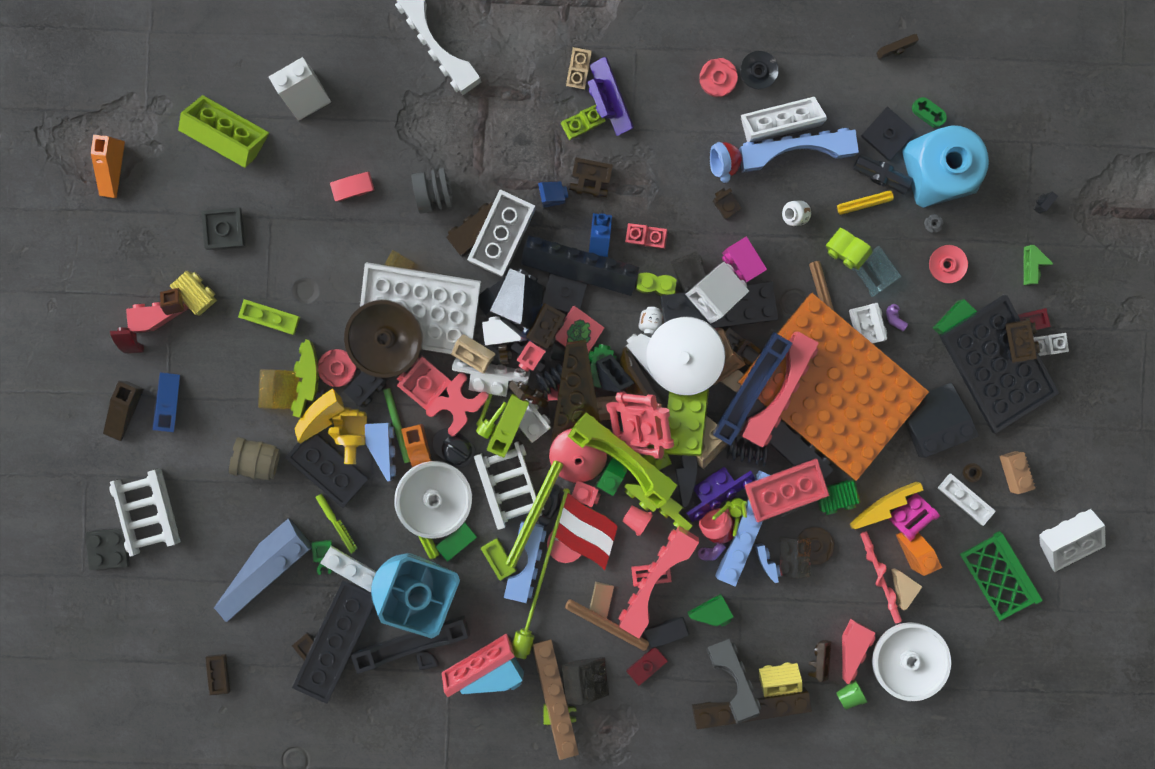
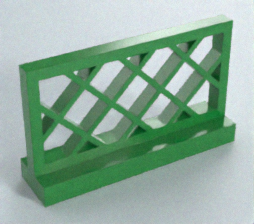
(1016, 569)

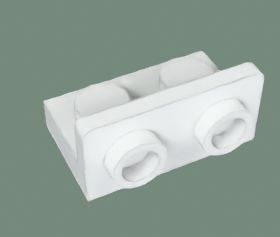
(534, 424)

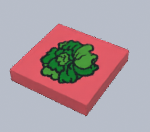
(579, 327)

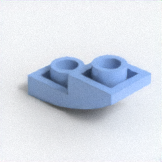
(769, 567)

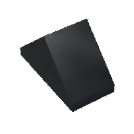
(612, 375)

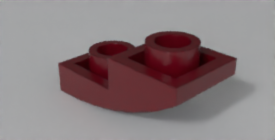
(126, 340)

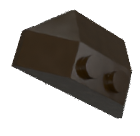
(641, 384)

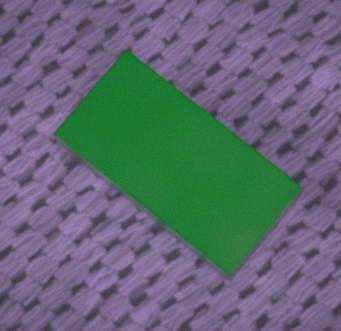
(456, 541)

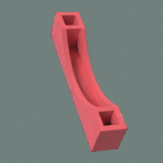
(758, 427)
(678, 549)

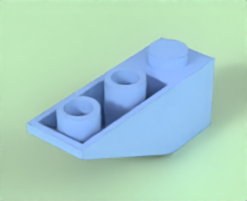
(379, 443)

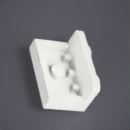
(869, 322)

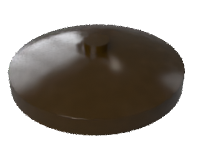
(383, 338)

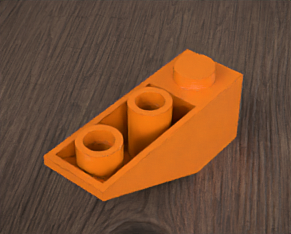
(107, 163)
(416, 444)

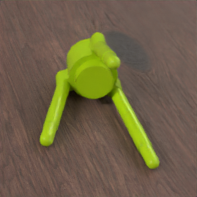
(486, 427)
(736, 508)

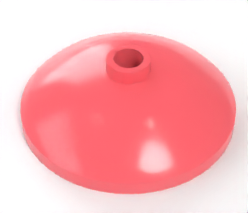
(566, 451)

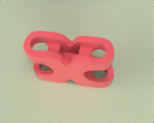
(457, 404)

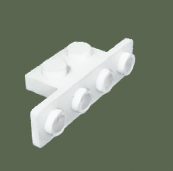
(495, 378)

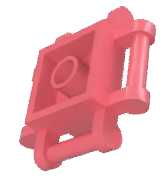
(642, 422)

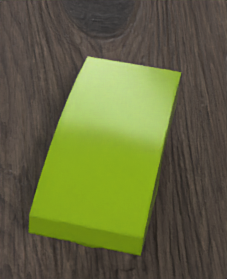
(582, 122)

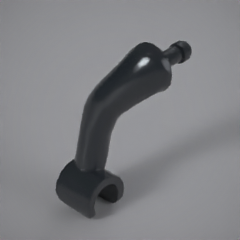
(555, 500)

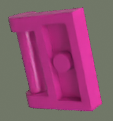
(909, 513)

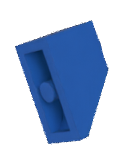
(552, 193)

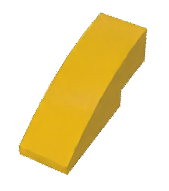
(319, 415)

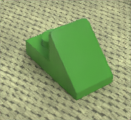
(1032, 259)

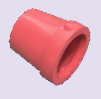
(637, 519)

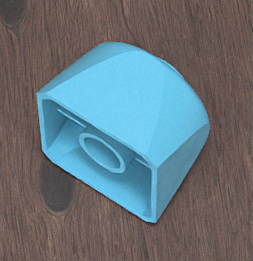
(932, 177)
(413, 594)

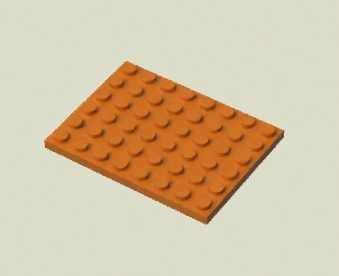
(850, 394)

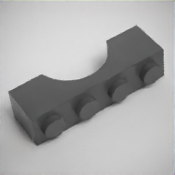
(724, 658)

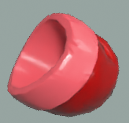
(717, 530)

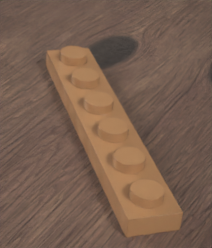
(555, 699)

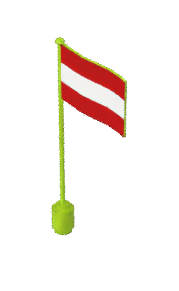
(582, 532)

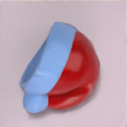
(724, 160)

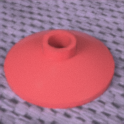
(957, 264)

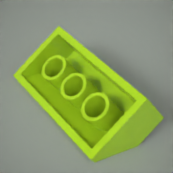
(222, 131)

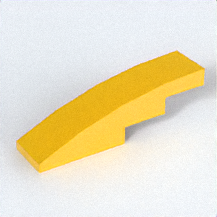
(881, 508)

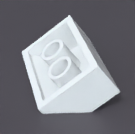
(1073, 540)

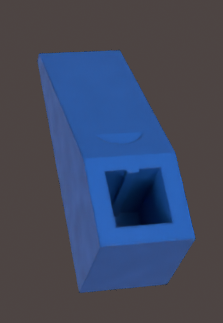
(166, 402)

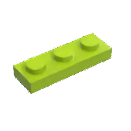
(269, 317)

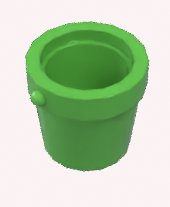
(851, 695)

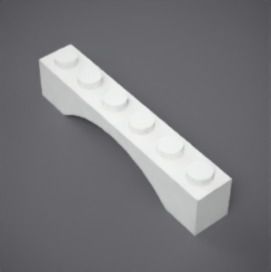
(460, 71)

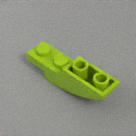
(308, 370)
(670, 508)

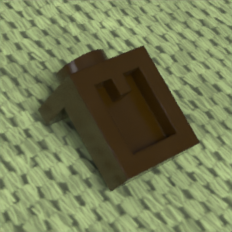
(726, 203)

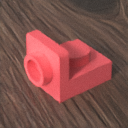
(530, 356)
(586, 493)

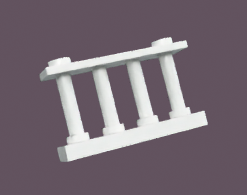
(489, 481)
(164, 516)

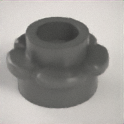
(933, 228)

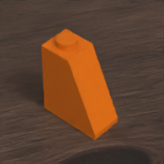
(919, 554)

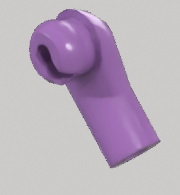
(893, 317)
(711, 553)

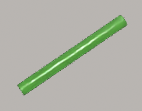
(396, 423)

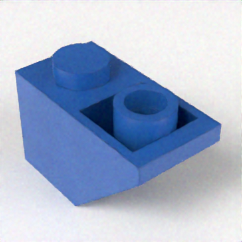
(600, 234)

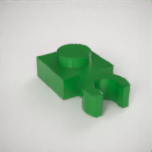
(319, 549)

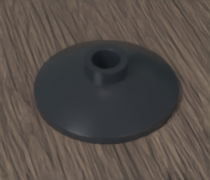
(762, 61)

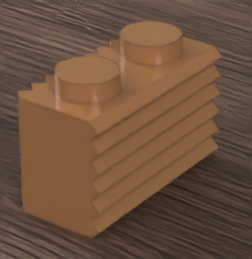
(1017, 472)

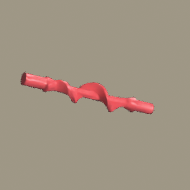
(881, 569)

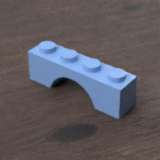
(518, 585)

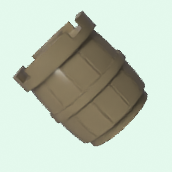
(254, 459)

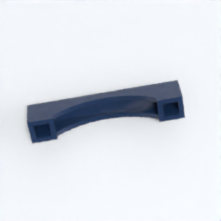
(751, 388)

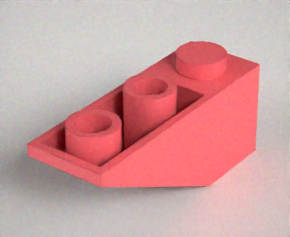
(148, 318)
(854, 646)

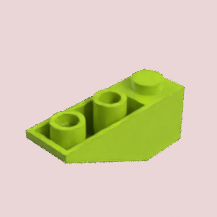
(507, 426)

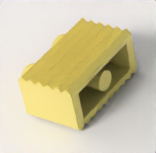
(194, 293)
(780, 679)

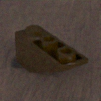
(465, 236)
(121, 409)

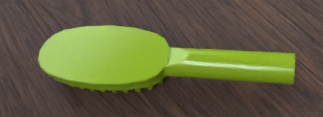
(337, 524)

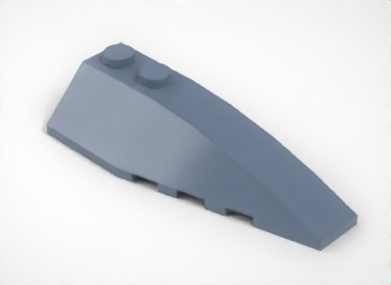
(263, 567)

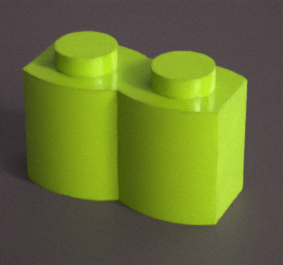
(849, 249)
(650, 283)

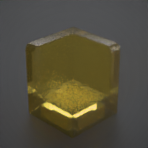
(397, 260)

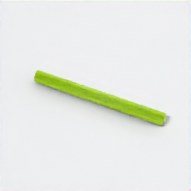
(534, 514)

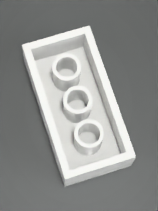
(501, 233)

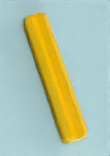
(865, 202)

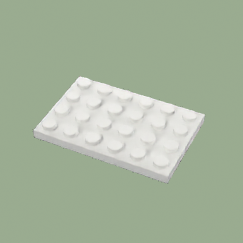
(440, 302)

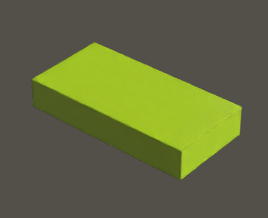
(497, 559)

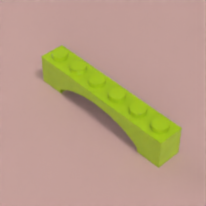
(653, 482)

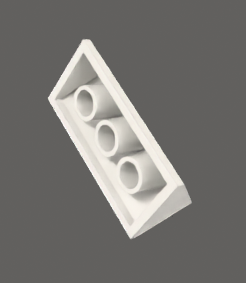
(783, 120)

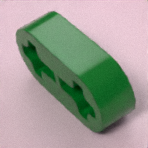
(931, 108)

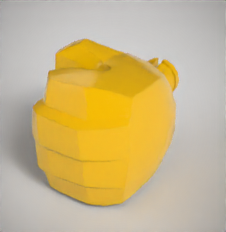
(349, 431)

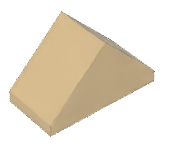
(905, 589)

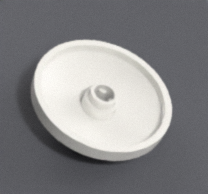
(686, 355)
(433, 499)
(911, 661)

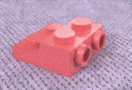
(423, 382)

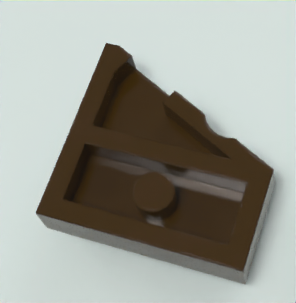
(523, 392)

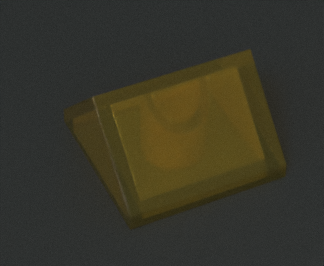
(277, 389)

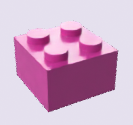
(744, 260)

